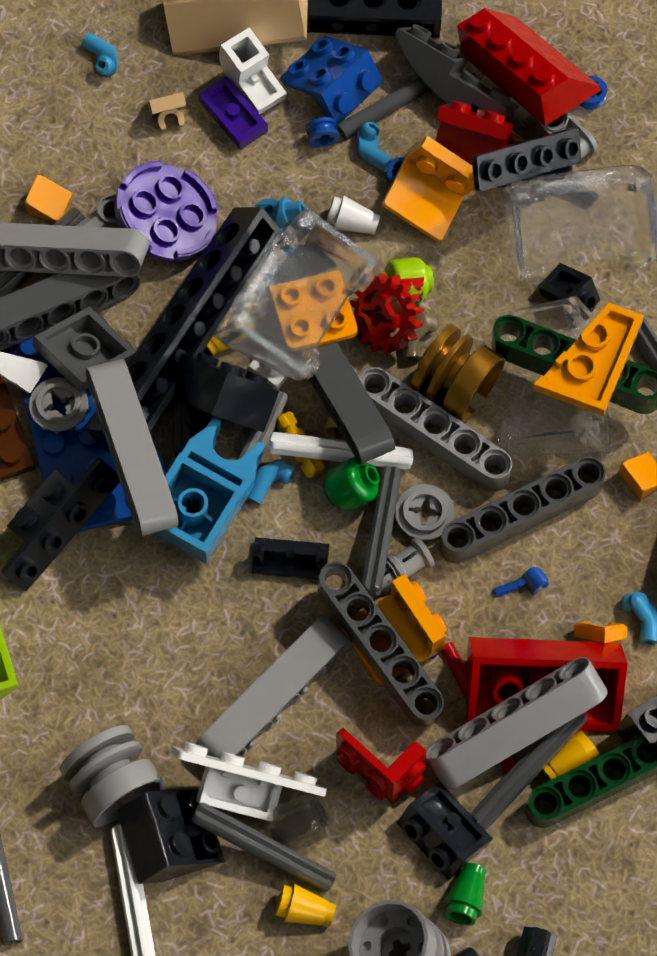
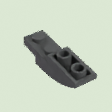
(442, 71)

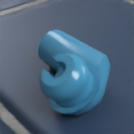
(105, 54)
(368, 146)
(269, 474)
(646, 613)

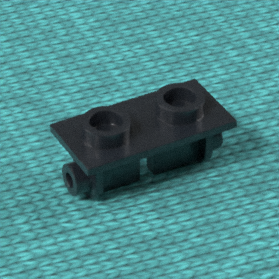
(289, 558)

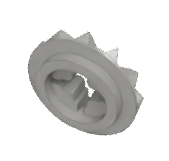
(42, 402)
(412, 500)

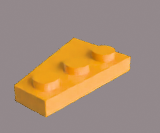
(594, 362)

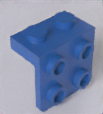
(336, 75)

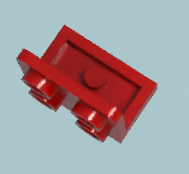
(471, 132)
(383, 782)

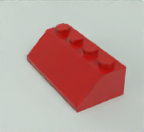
(524, 65)
(505, 666)

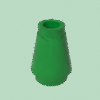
(466, 896)

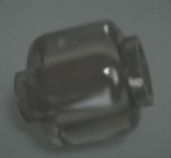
(299, 822)

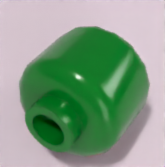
(351, 484)

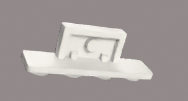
(241, 787)

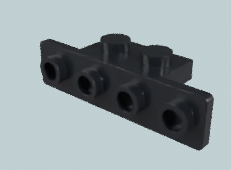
(526, 159)
(54, 518)

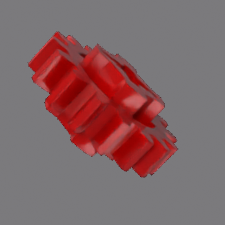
(385, 313)

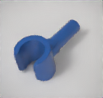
(533, 578)

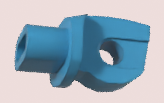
(282, 210)

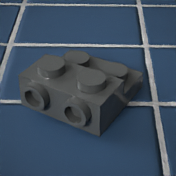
(81, 343)

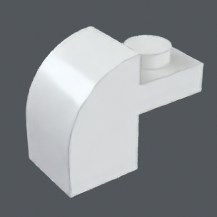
(245, 65)

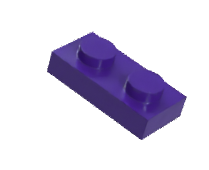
(233, 112)

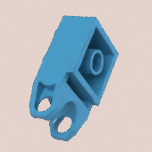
(212, 483)

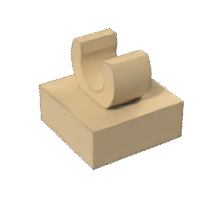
(165, 106)

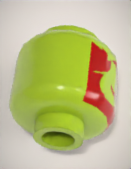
(413, 271)

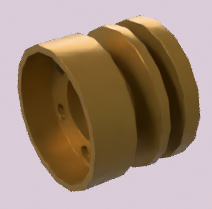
(452, 370)

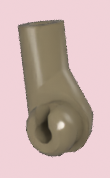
(430, 325)

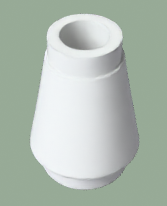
(352, 217)

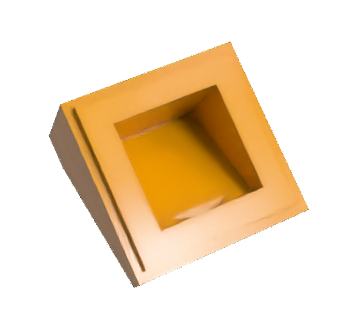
(47, 199)
(640, 474)

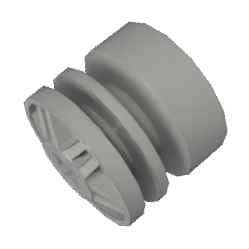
(109, 771)
(396, 930)

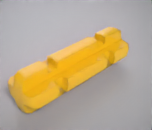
(288, 424)

